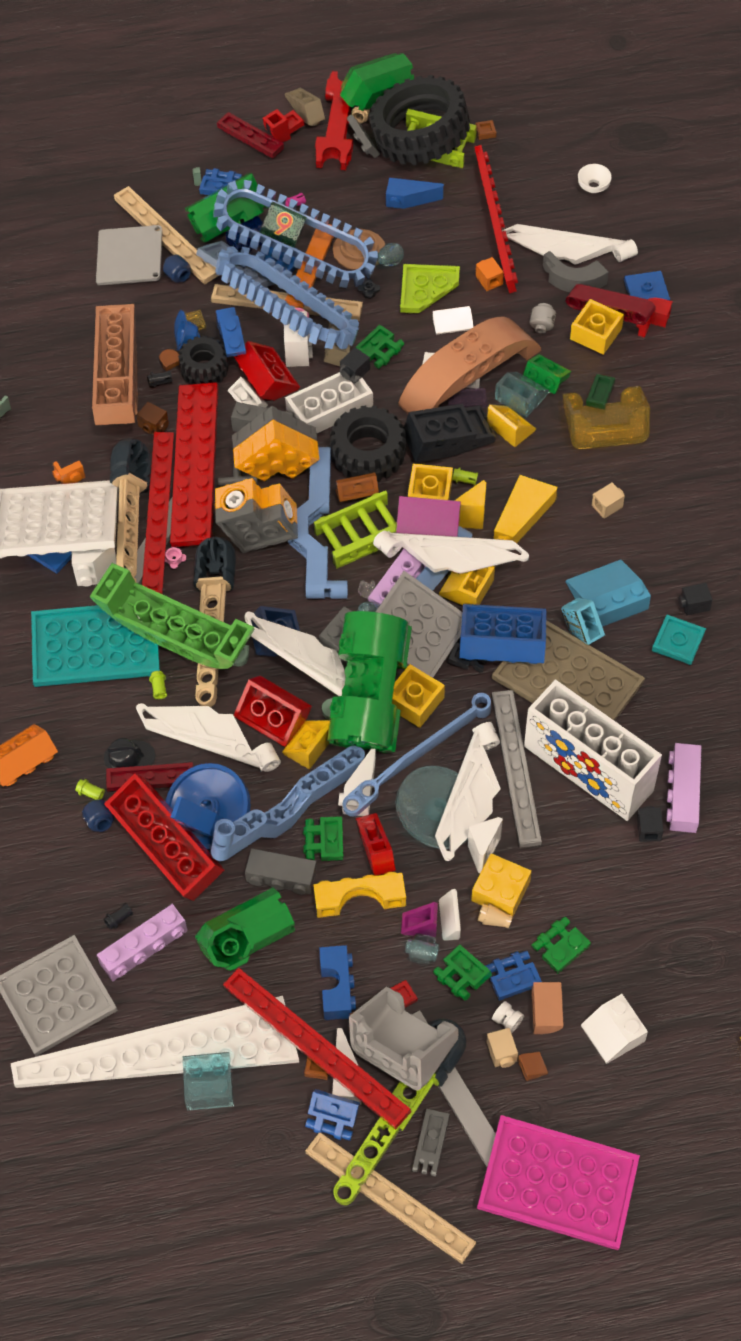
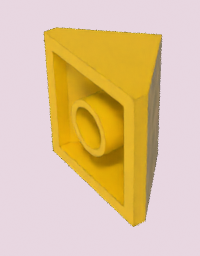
(509, 424)
(473, 507)
(308, 743)

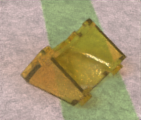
(616, 425)

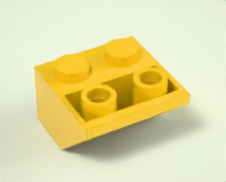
(468, 586)

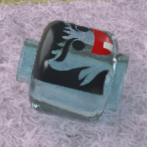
(422, 949)

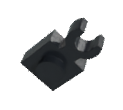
(455, 659)

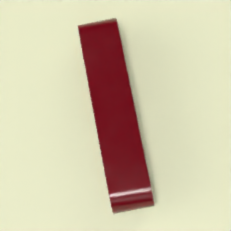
(635, 309)

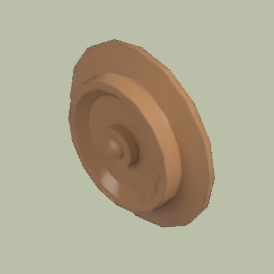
(349, 255)

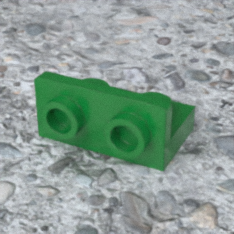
(546, 373)

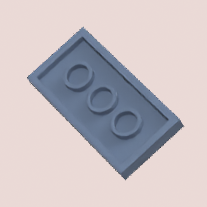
(210, 255)

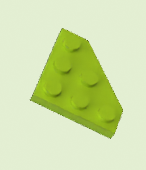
(425, 285)

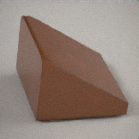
(532, 1065)

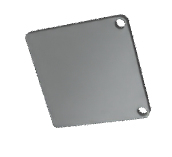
(129, 255)

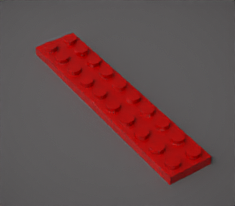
(194, 464)

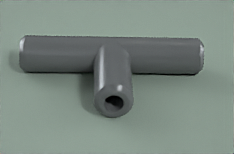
(236, 478)

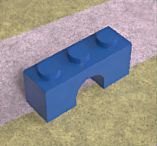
(335, 964)

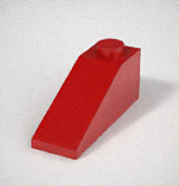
(376, 844)

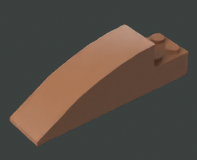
(115, 365)

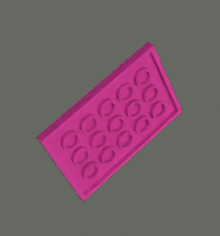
(558, 1182)

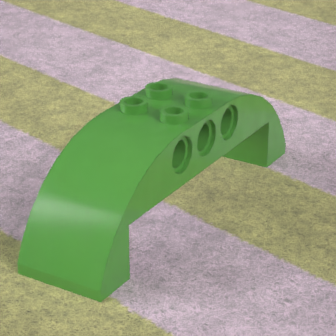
(169, 621)

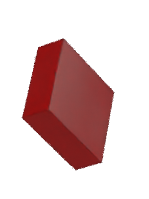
(406, 992)

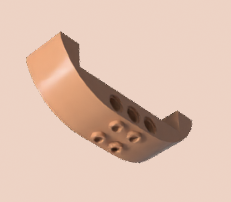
(465, 362)

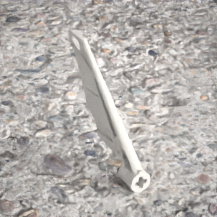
(570, 245)
(449, 552)
(301, 651)
(209, 731)
(472, 792)

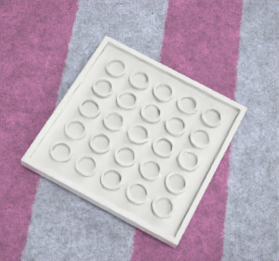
(58, 518)

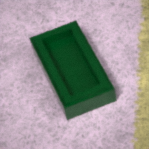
(600, 391)

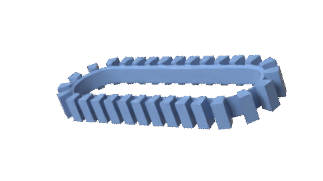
(369, 258)
(281, 309)

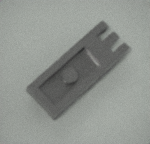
(362, 136)
(431, 1141)

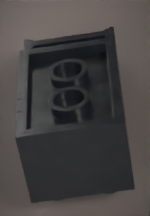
(446, 431)

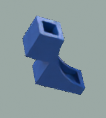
(230, 331)

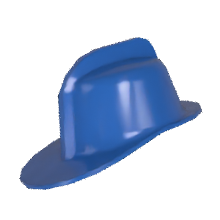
(184, 330)

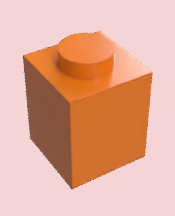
(489, 274)

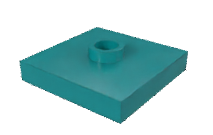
(678, 639)

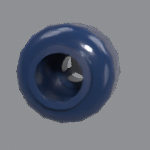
(177, 268)
(97, 816)

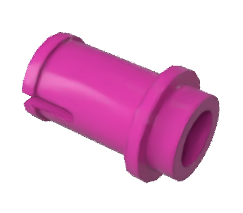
(298, 198)

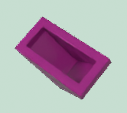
(420, 920)

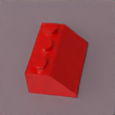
(266, 371)
(271, 710)

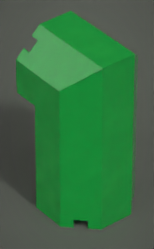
(370, 79)
(239, 208)
(244, 930)

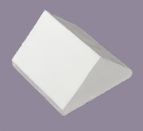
(483, 840)

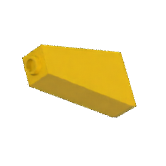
(524, 508)

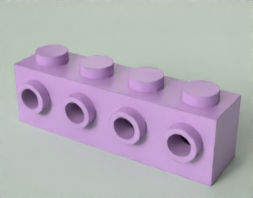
(404, 562)
(142, 942)

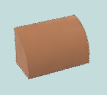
(547, 1007)

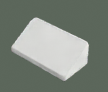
(452, 320)
(245, 393)
(450, 916)

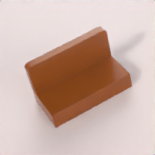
(356, 487)

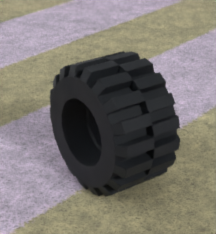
(199, 350)

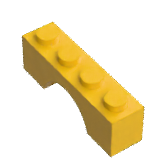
(386, 889)

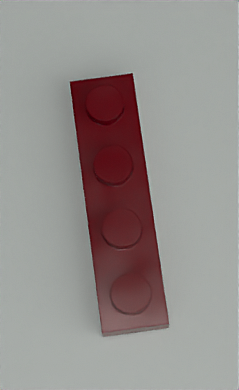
(250, 135)
(157, 775)

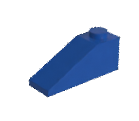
(410, 193)
(195, 817)

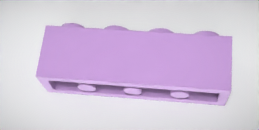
(684, 787)

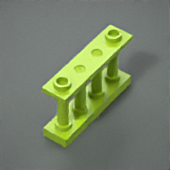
(419, 120)
(361, 546)

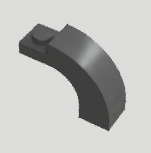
(567, 277)

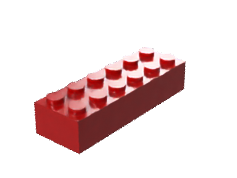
(163, 839)

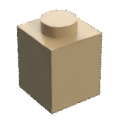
(608, 500)
(502, 1048)

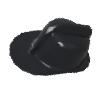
(129, 754)

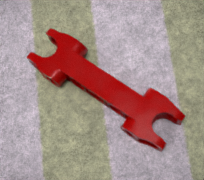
(335, 143)

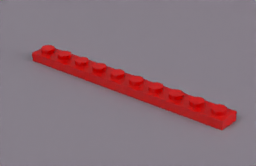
(498, 223)
(158, 511)
(318, 1049)

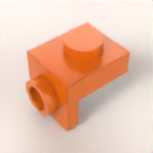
(70, 474)

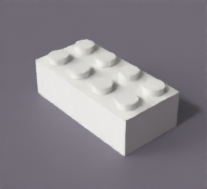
(328, 400)

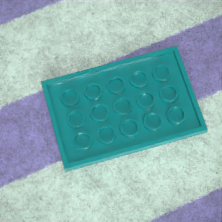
(87, 647)

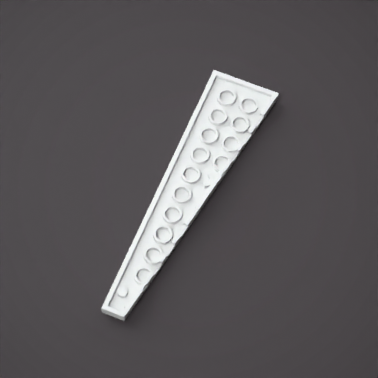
(162, 1050)

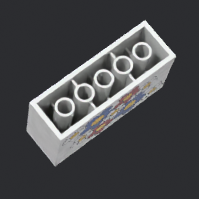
(591, 750)

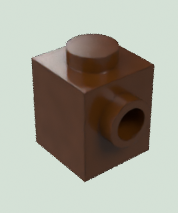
(152, 418)

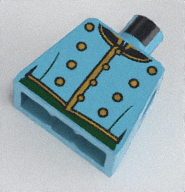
(583, 620)

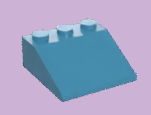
(613, 589)

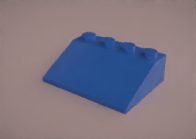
(503, 633)

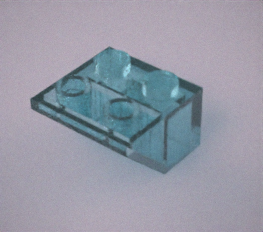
(519, 393)
(208, 1081)

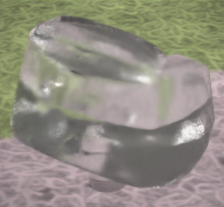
(365, 588)

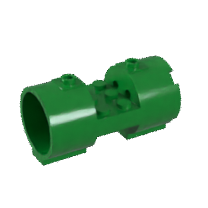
(373, 649)

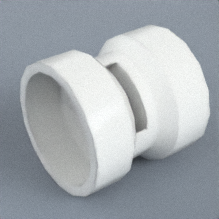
(507, 1016)

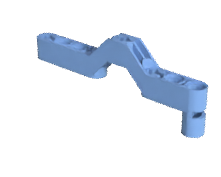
(317, 555)
(286, 813)

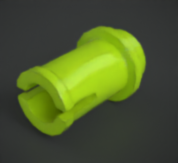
(464, 476)
(158, 683)
(85, 788)

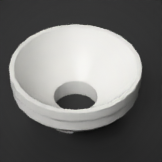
(594, 173)

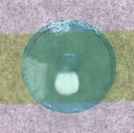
(423, 801)

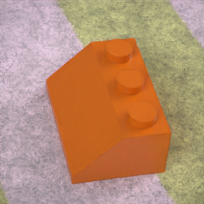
(23, 753)

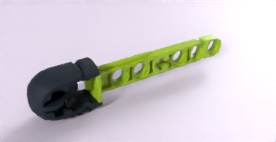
(369, 1165)

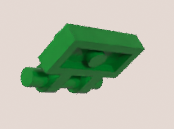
(376, 342)
(331, 839)
(566, 949)
(467, 967)

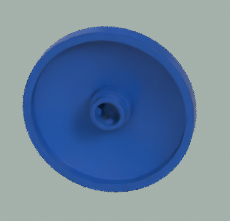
(214, 789)

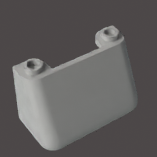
(399, 1041)

